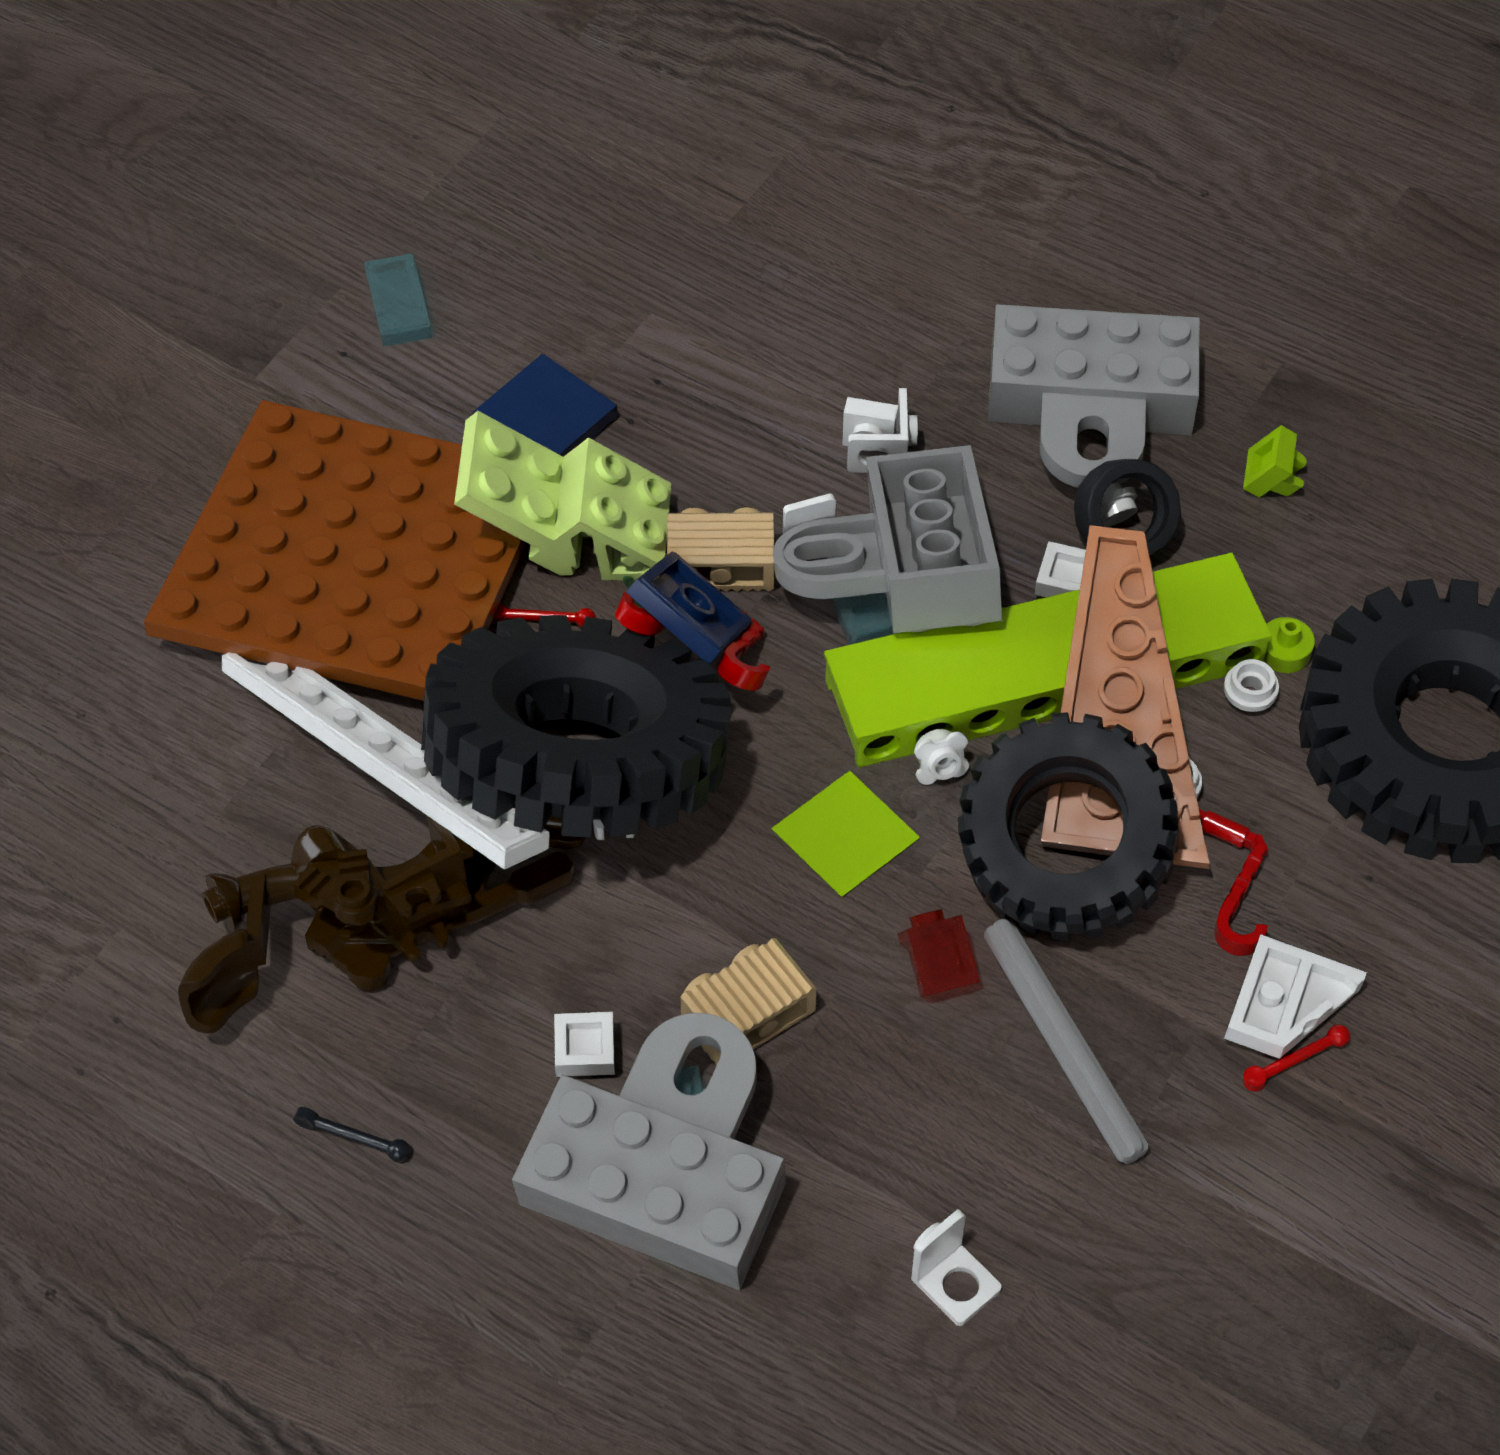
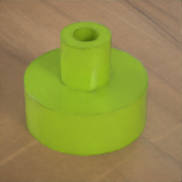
(1290, 645)

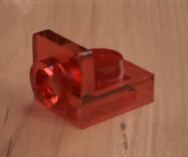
(939, 952)

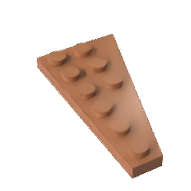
(1125, 677)

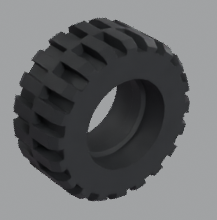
(1053, 756)

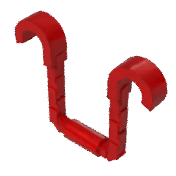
(729, 667)
(1239, 836)

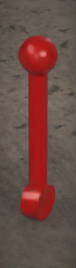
(574, 617)
(1255, 1076)

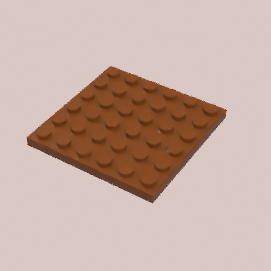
(336, 554)

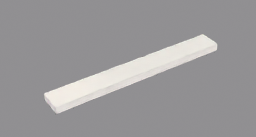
(383, 754)

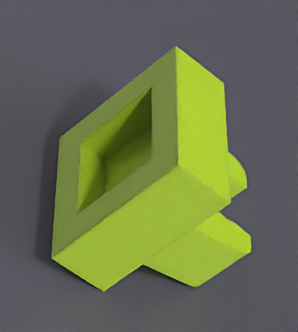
(1273, 463)

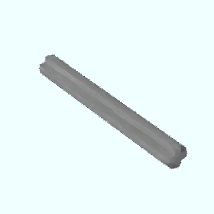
(1066, 1042)

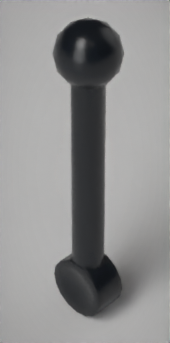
(397, 1150)

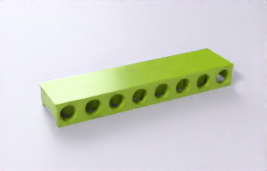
(957, 672)

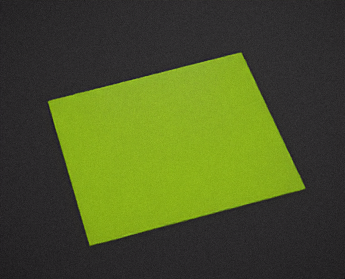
(845, 833)

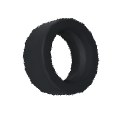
(1163, 491)

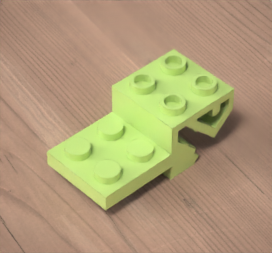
(562, 499)

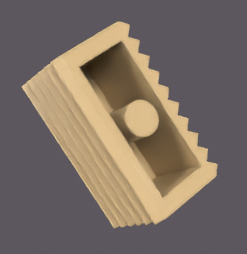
(726, 547)
(757, 993)

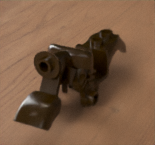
(360, 910)

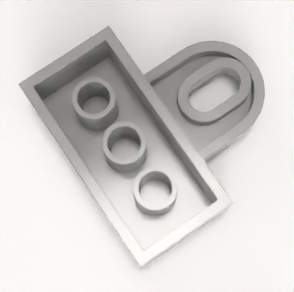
(1093, 373)
(919, 544)
(658, 1162)

